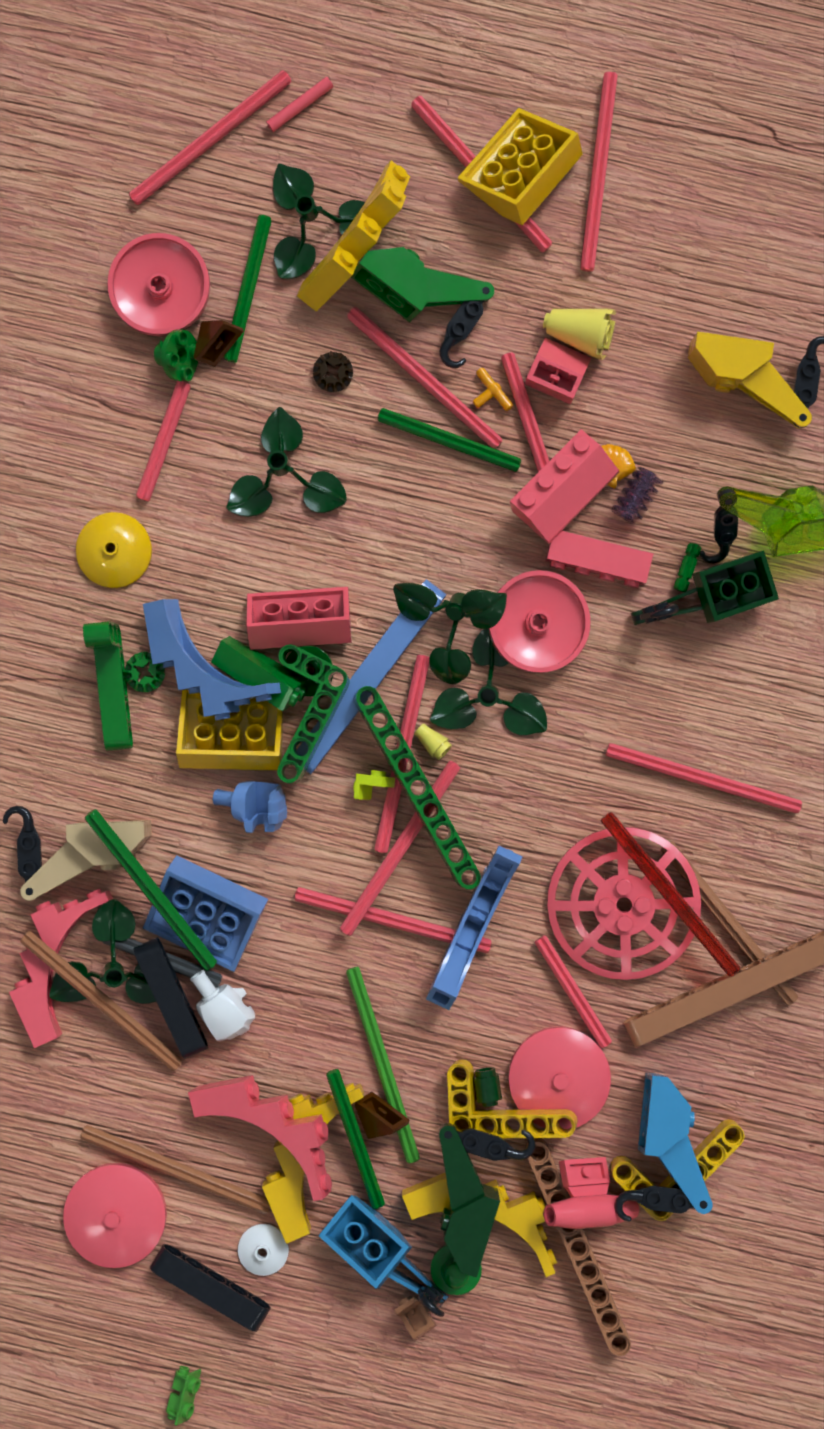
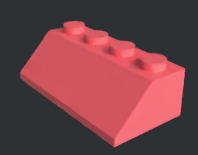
(564, 486)
(298, 618)

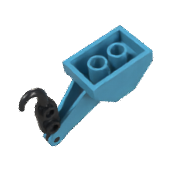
(665, 1135)
(376, 1249)

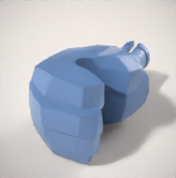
(255, 804)

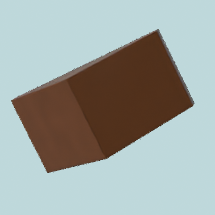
(215, 340)
(378, 1116)

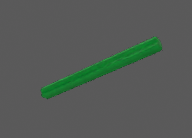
(249, 282)
(449, 439)
(355, 1138)

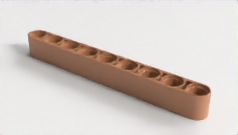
(726, 990)
(582, 1257)

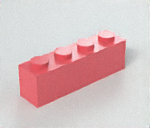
(599, 557)

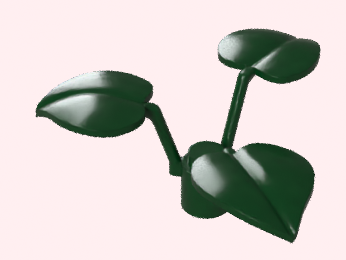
(294, 190)
(279, 435)
(482, 607)
(456, 711)
(112, 923)

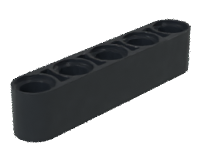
(170, 998)
(210, 1287)

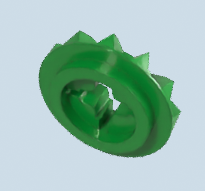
(132, 674)

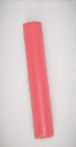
(299, 104)

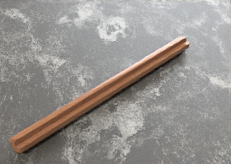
(732, 926)
(101, 1000)
(175, 1169)

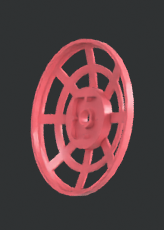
(606, 910)

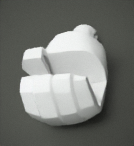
(222, 1008)

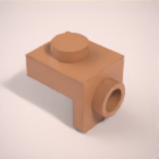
(415, 1317)

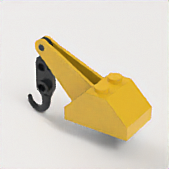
(746, 365)

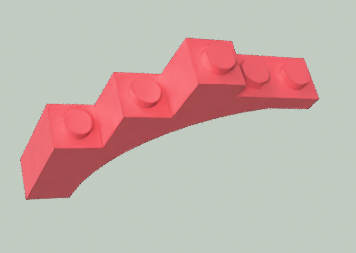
(33, 997)
(275, 1115)

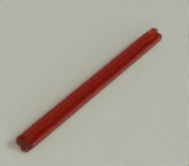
(670, 894)

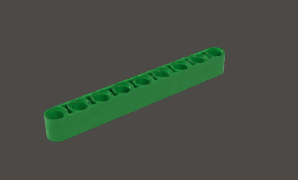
(427, 795)

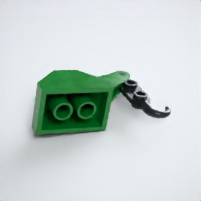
(407, 287)

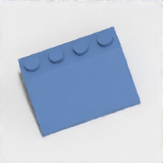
(214, 909)

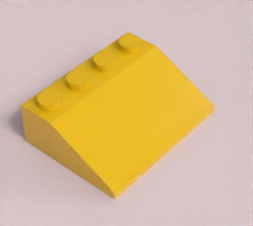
(522, 165)
(242, 742)

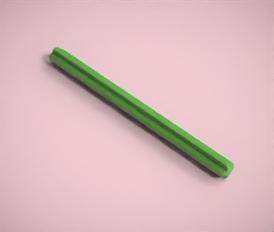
(381, 1059)

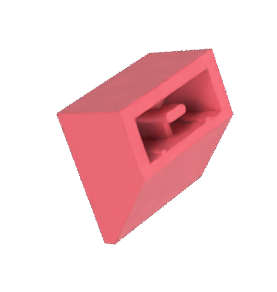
(557, 371)

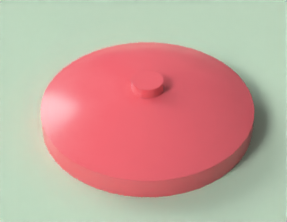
(158, 284)
(542, 622)
(560, 1071)
(115, 1215)

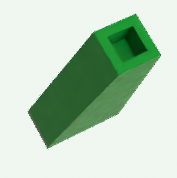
(256, 669)

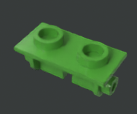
(181, 1406)

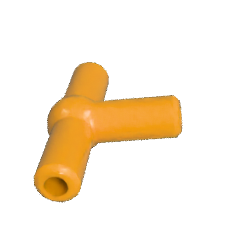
(493, 389)

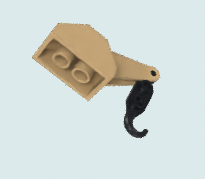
(76, 856)

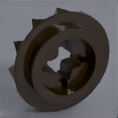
(331, 383)

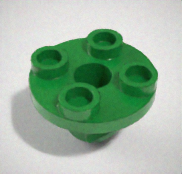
(177, 355)
(448, 1275)

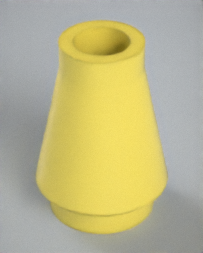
(434, 742)

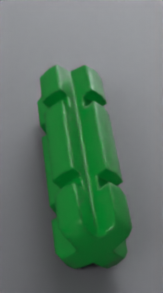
(687, 567)

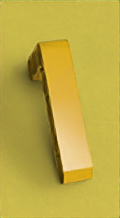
(500, 1117)
(708, 1164)

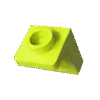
(364, 783)

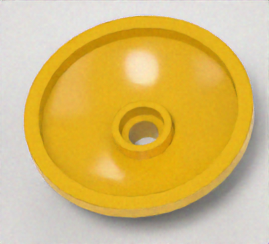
(130, 555)

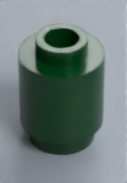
(487, 1086)

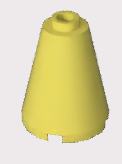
(582, 328)

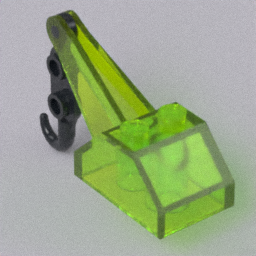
(789, 521)

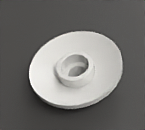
(265, 1237)

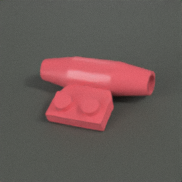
(589, 1203)

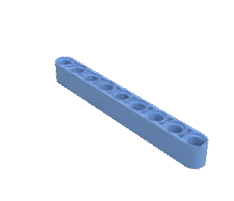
(371, 674)

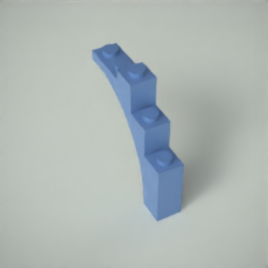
(173, 648)
(472, 927)

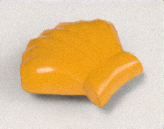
(622, 460)

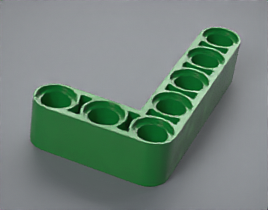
(112, 686)
(314, 711)

